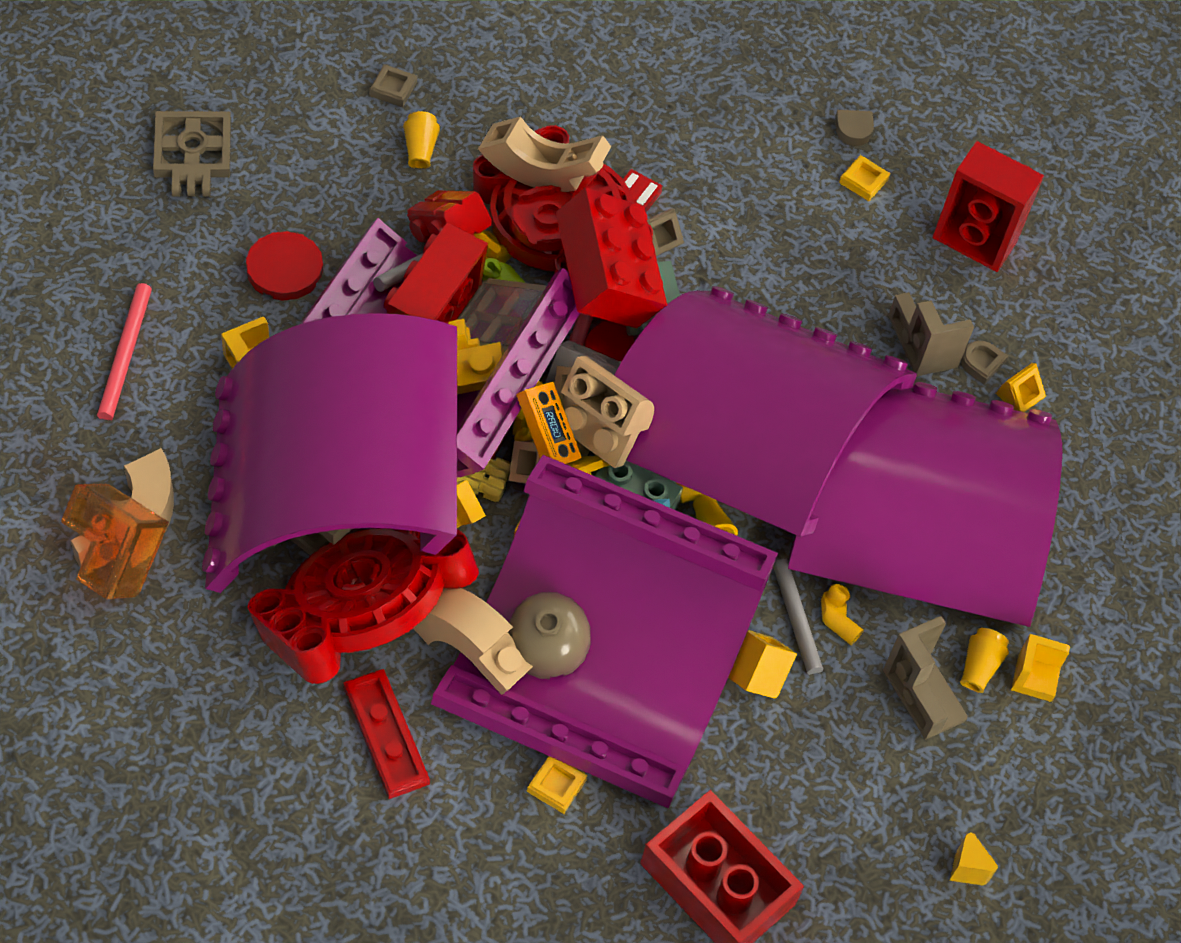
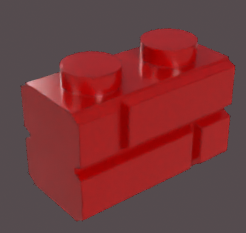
(457, 208)

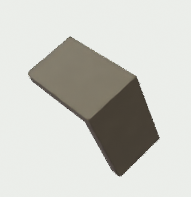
(925, 339)
(920, 681)

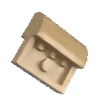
(604, 411)

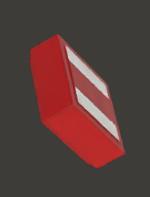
(642, 189)

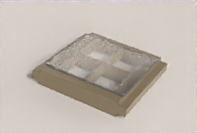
(499, 310)

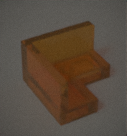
(121, 538)

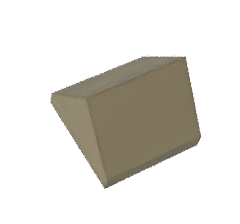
(665, 231)

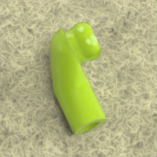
(498, 270)

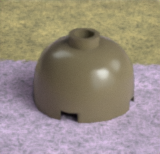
(550, 634)

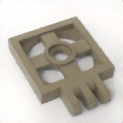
(192, 172)

